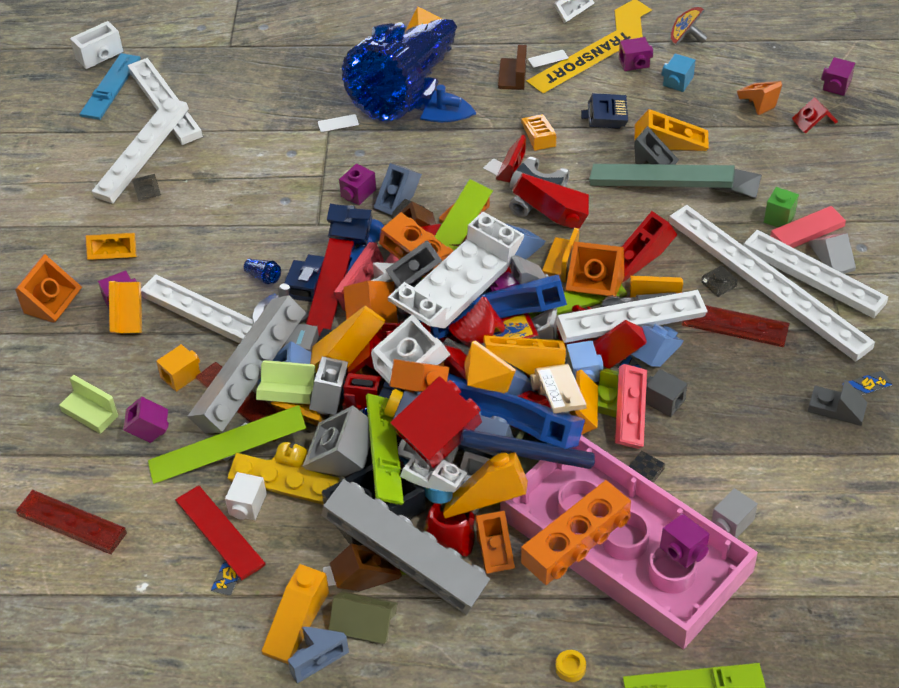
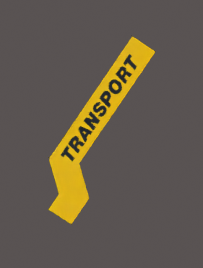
(627, 27)

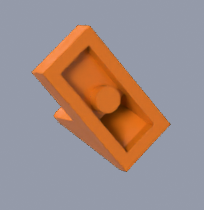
(762, 94)
(415, 375)
(494, 542)

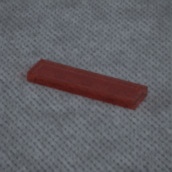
(741, 326)
(71, 521)

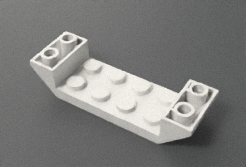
(462, 274)

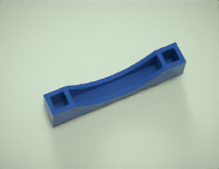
(518, 299)
(536, 419)

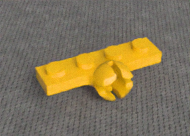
(285, 473)

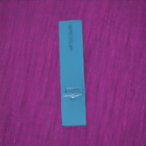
(109, 87)

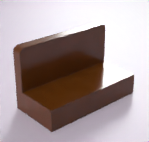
(513, 70)

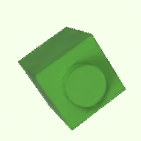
(781, 207)

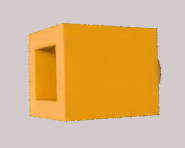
(179, 367)

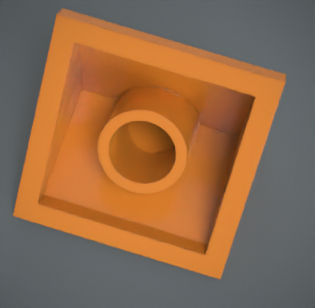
(595, 269)
(46, 290)
(373, 295)

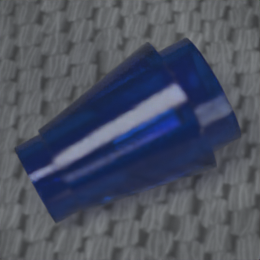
(264, 270)

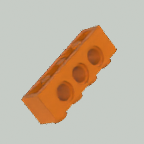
(404, 235)
(602, 501)

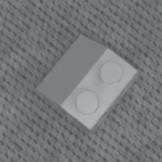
(340, 444)

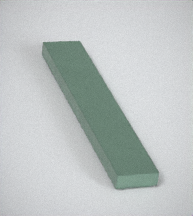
(662, 175)

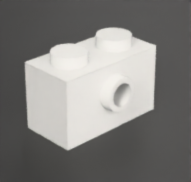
(96, 44)

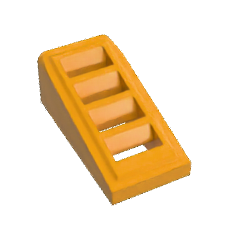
(539, 132)

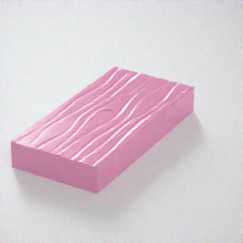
(630, 561)

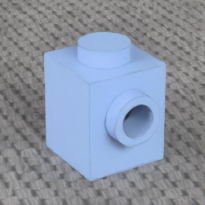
(584, 357)

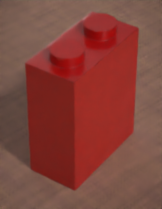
(436, 420)

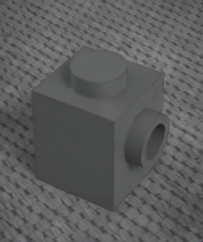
(665, 392)

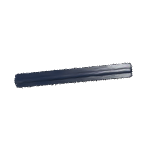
(527, 448)

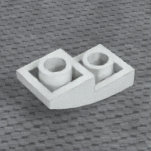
(443, 477)

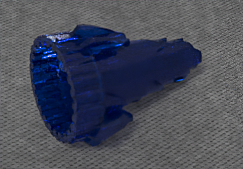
(391, 68)

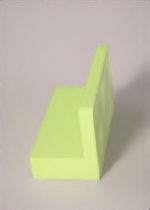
(286, 382)
(89, 405)

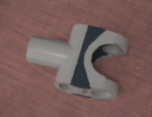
(530, 166)

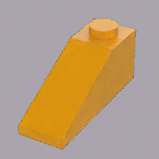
(673, 132)
(348, 338)
(526, 352)
(492, 483)
(296, 610)

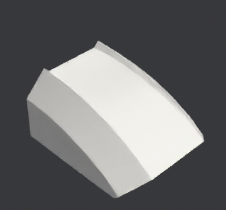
(408, 343)

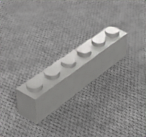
(244, 366)
(405, 546)

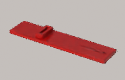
(331, 274)
(220, 532)

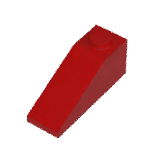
(555, 201)
(646, 243)

